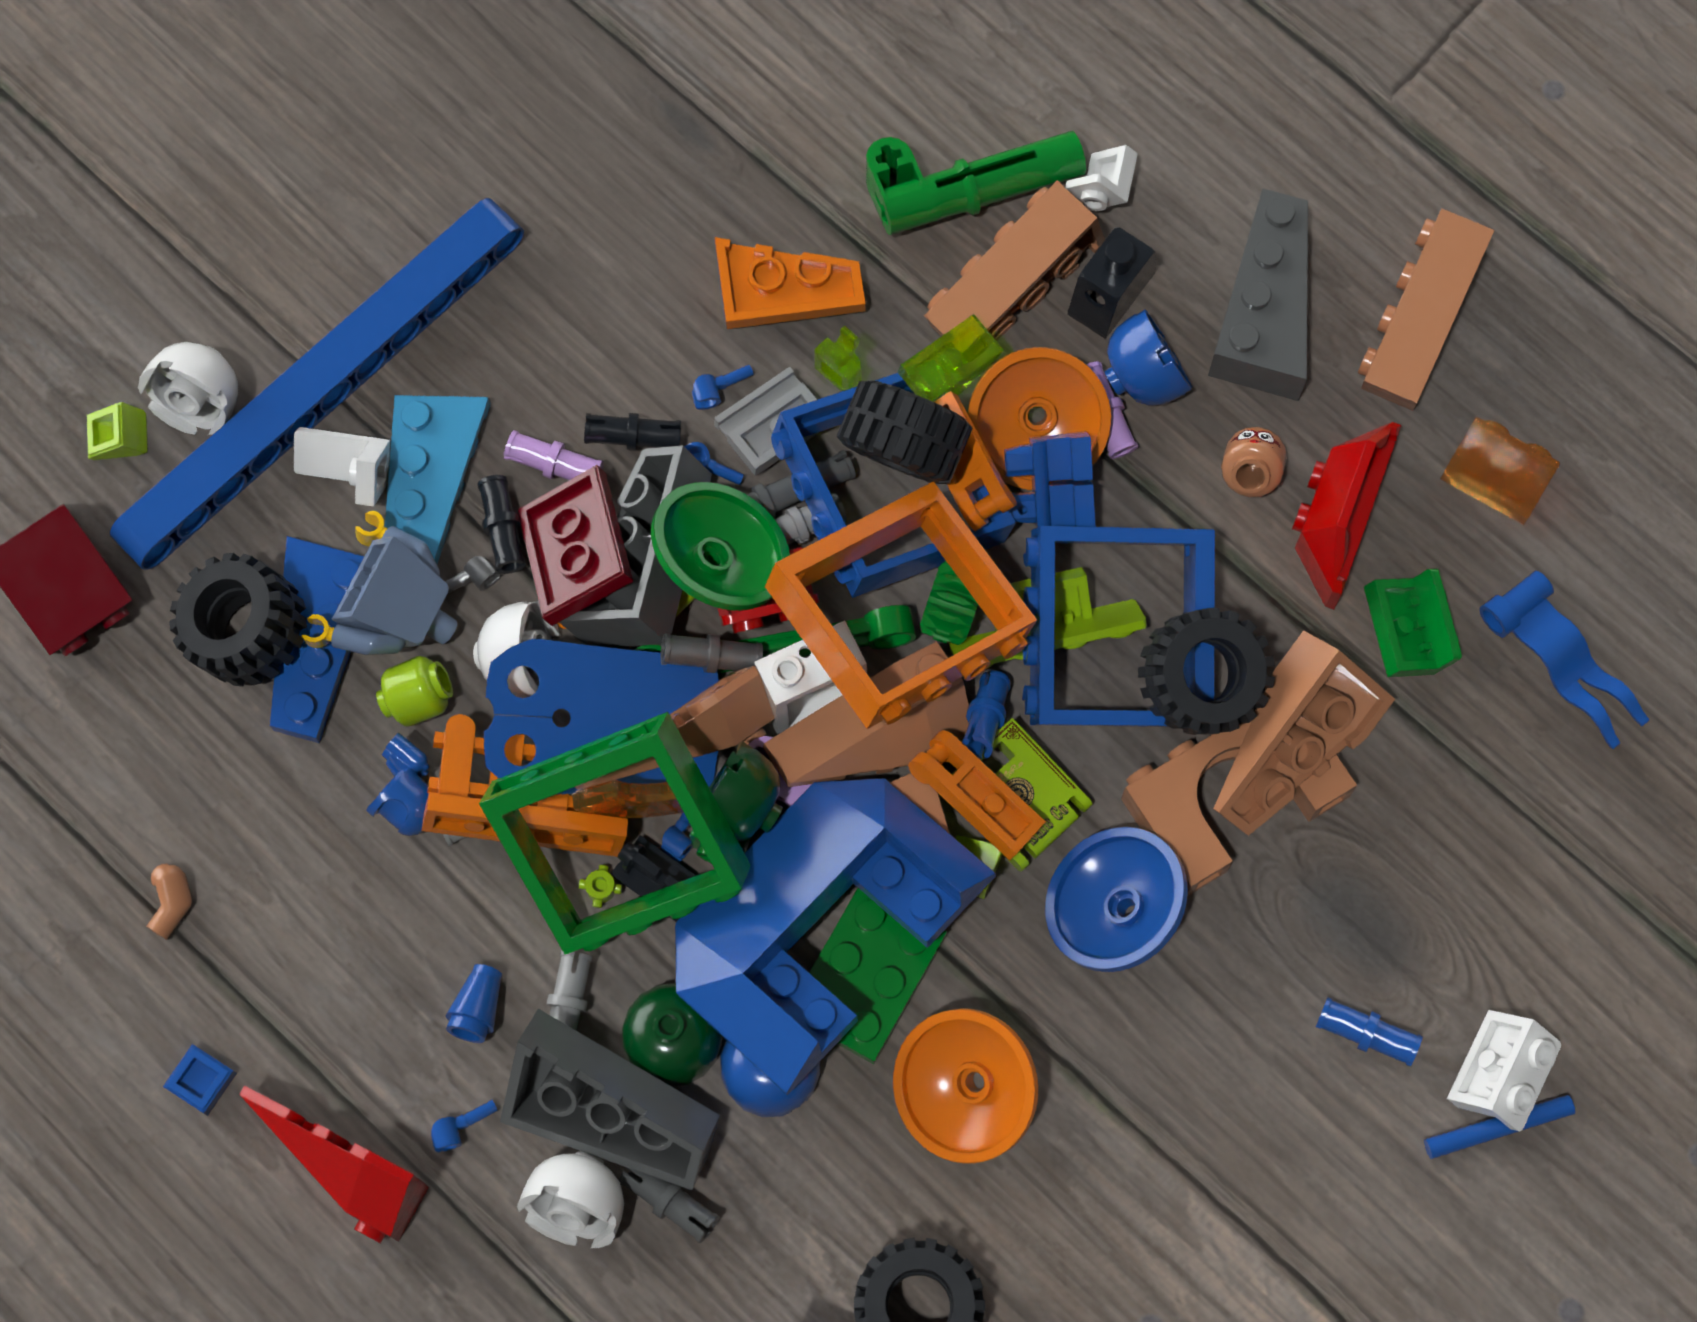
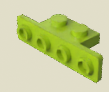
(1074, 618)

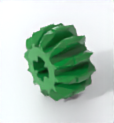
(948, 608)

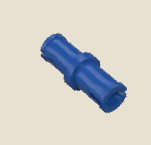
(986, 713)
(1369, 1031)

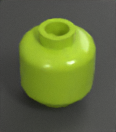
(414, 691)

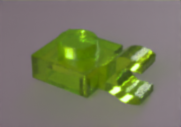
(838, 360)

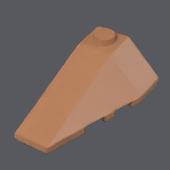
(838, 744)

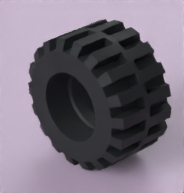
(904, 431)
(211, 601)
(1245, 666)
(920, 1259)

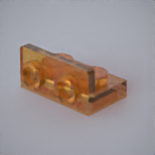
(1500, 469)

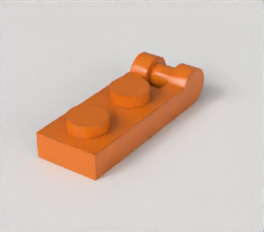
(974, 471)
(977, 794)

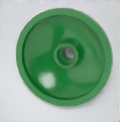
(717, 544)

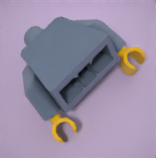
(390, 598)

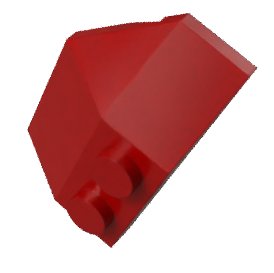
(1340, 508)

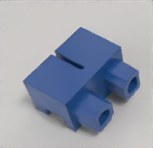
(1051, 460)

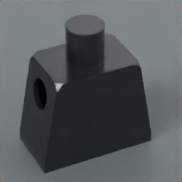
(1117, 274)

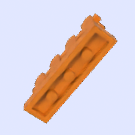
(456, 811)

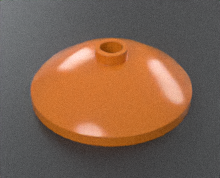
(1040, 378)
(938, 1090)

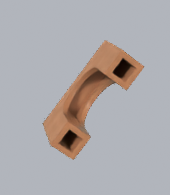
(1168, 805)

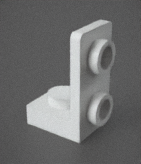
(345, 458)

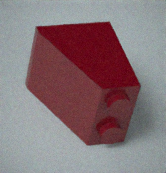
(60, 582)

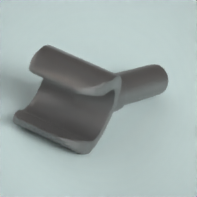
(477, 570)

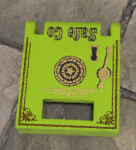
(1040, 785)

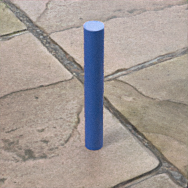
(1494, 1128)

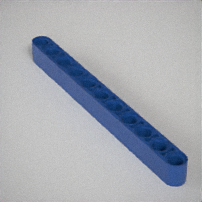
(316, 384)

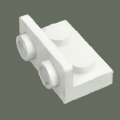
(1505, 1068)

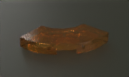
(627, 800)

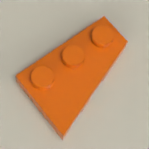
(782, 287)

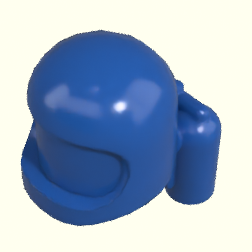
(406, 795)

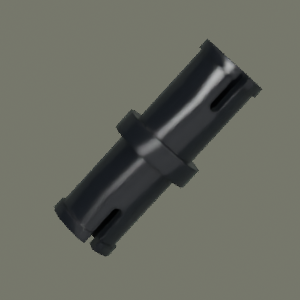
(631, 431)
(501, 524)

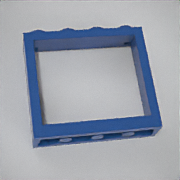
(826, 518)
(1040, 599)

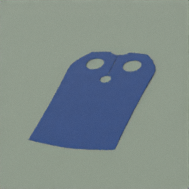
(599, 689)

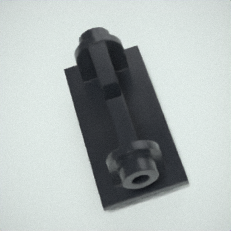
(648, 868)

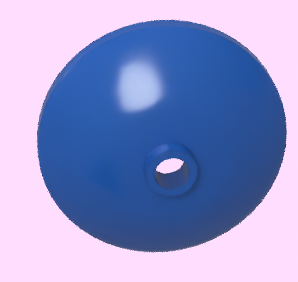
(1097, 887)

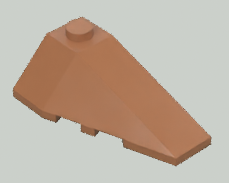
(1310, 717)
(714, 720)

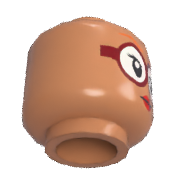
(1253, 462)

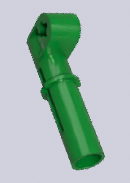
(966, 185)

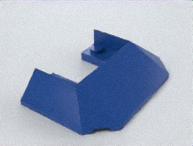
(833, 836)

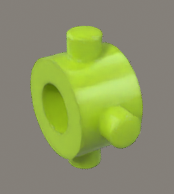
(600, 886)

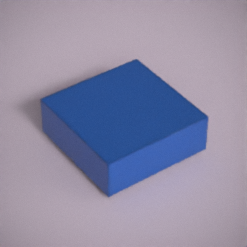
(199, 1079)

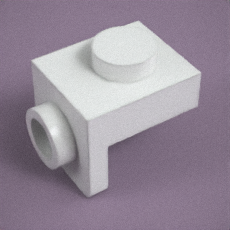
(1106, 180)

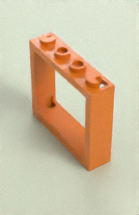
(964, 554)

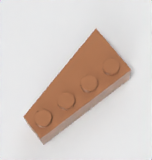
(1019, 264)
(1426, 309)

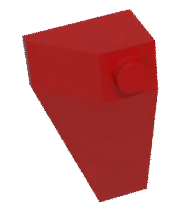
(360, 1181)

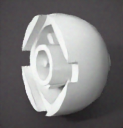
(190, 387)
(506, 629)
(573, 1198)

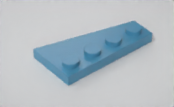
(429, 461)

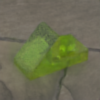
(951, 361)

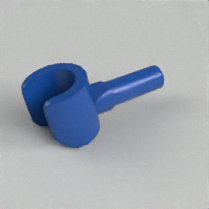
(706, 387)
(702, 454)
(674, 840)
(446, 1130)

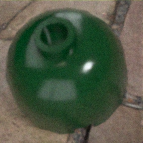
(747, 792)
(669, 1037)

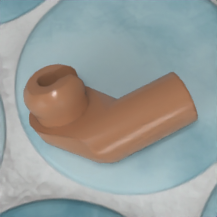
(174, 899)

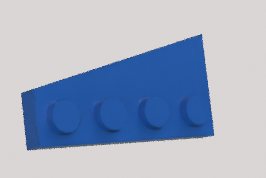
(310, 683)

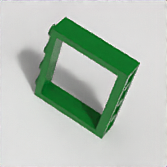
(590, 761)

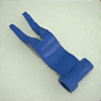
(1560, 648)

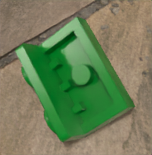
(1413, 624)

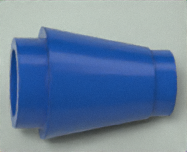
(475, 1006)

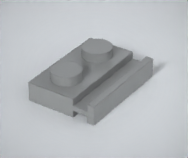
(754, 417)

